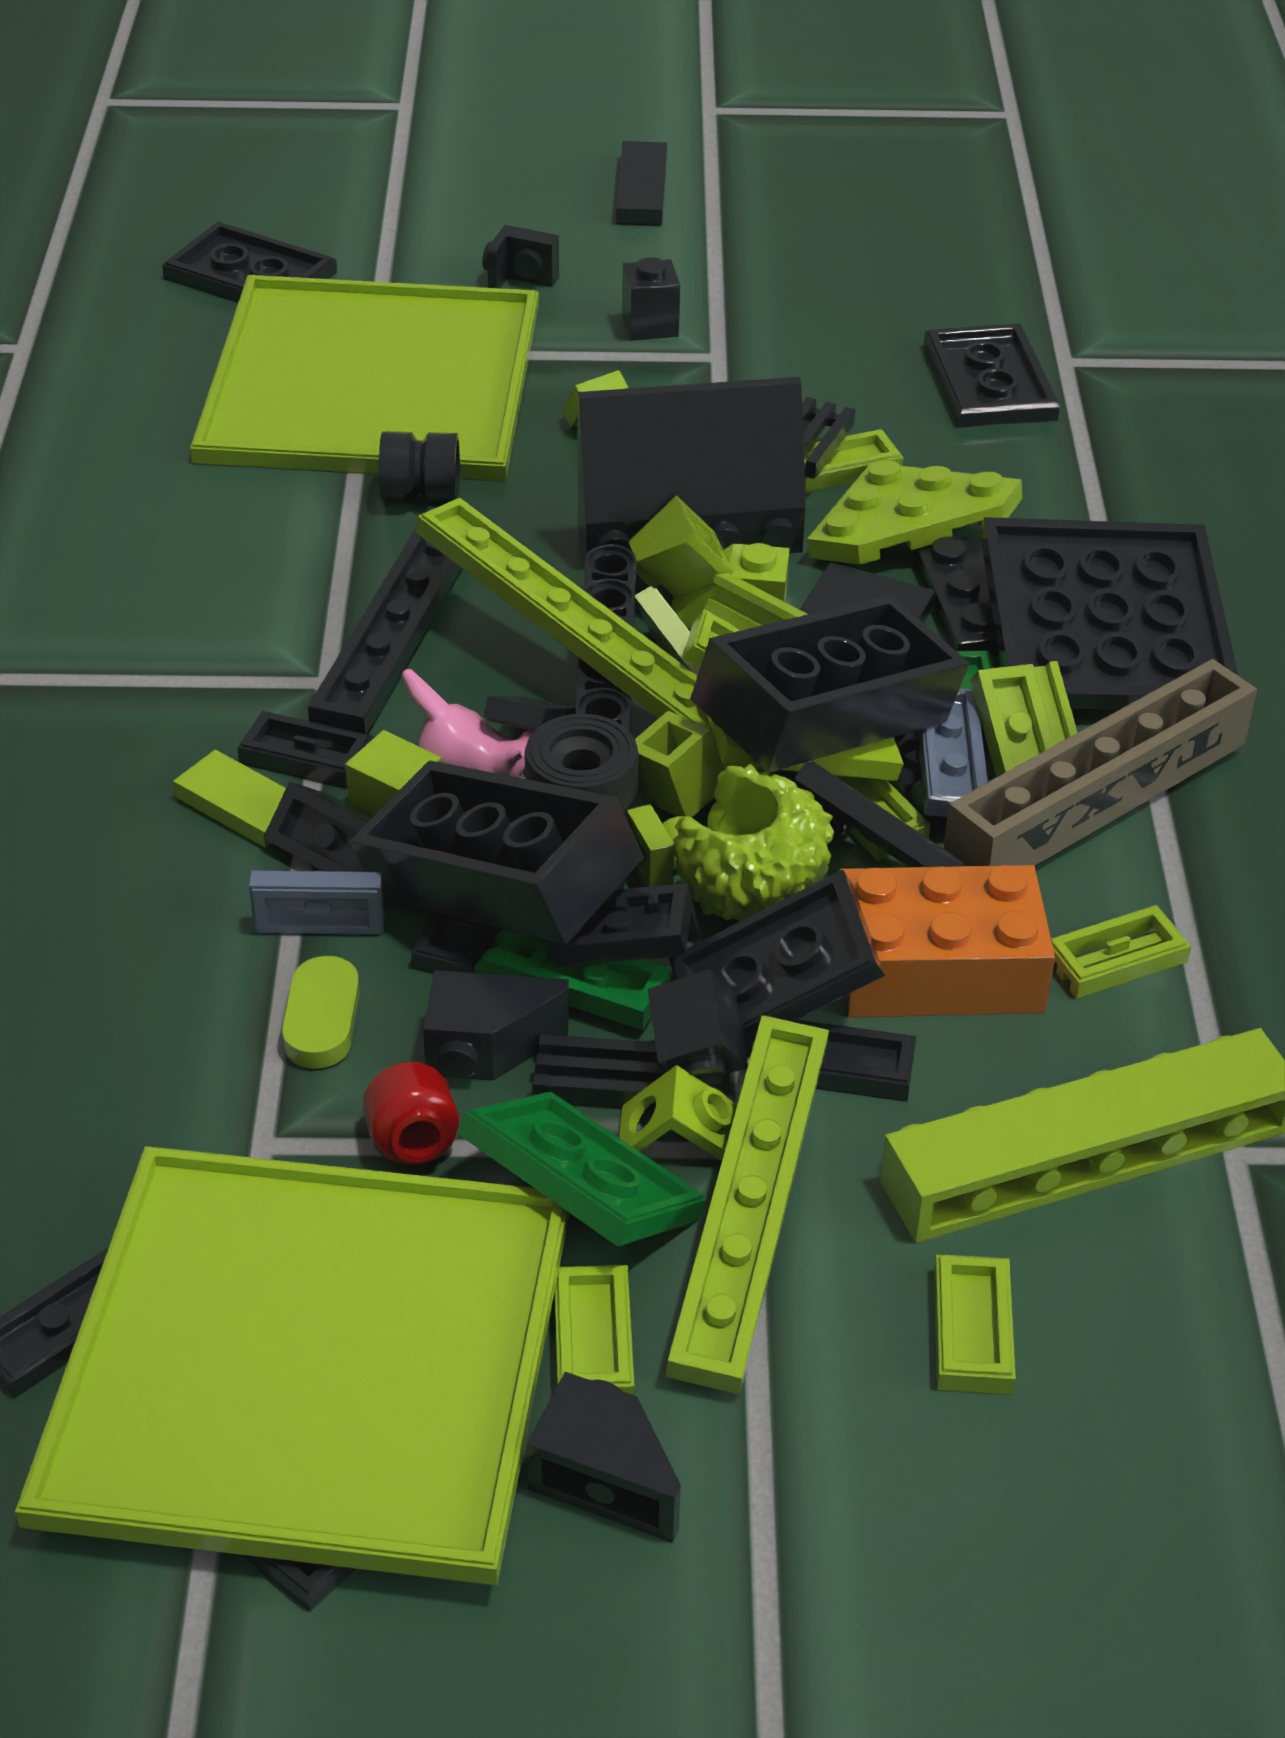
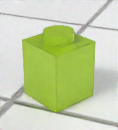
(678, 765)
(383, 770)

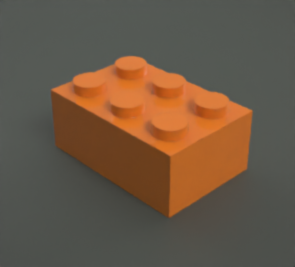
(954, 941)

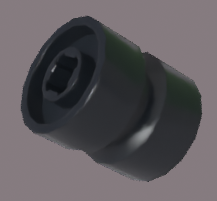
(419, 467)

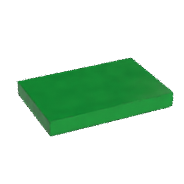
(582, 1167)

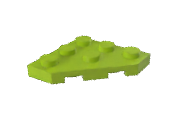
(908, 505)

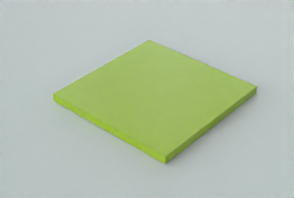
(336, 362)
(305, 1367)

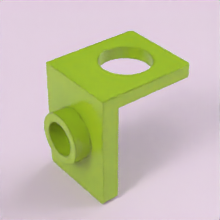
(685, 1107)

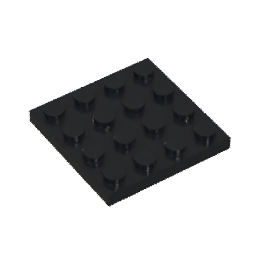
(1106, 601)

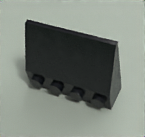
(717, 446)

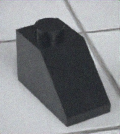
(490, 1021)
(603, 1457)

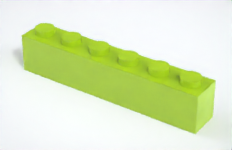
(1084, 1134)

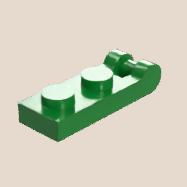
(605, 989)

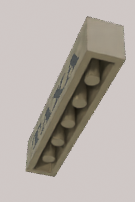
(1102, 770)

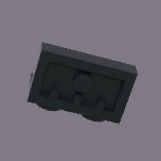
(633, 926)

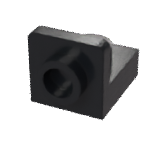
(522, 256)

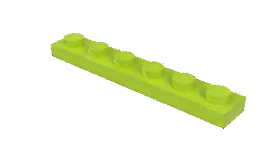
(748, 1207)

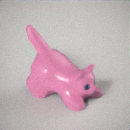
(463, 735)

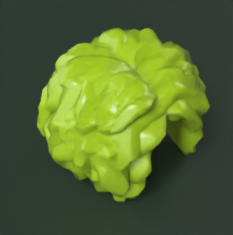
(758, 844)

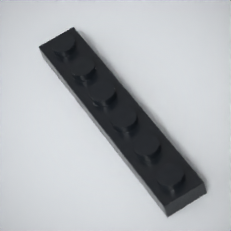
(384, 638)

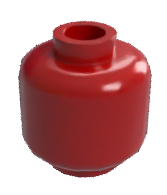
(410, 1114)

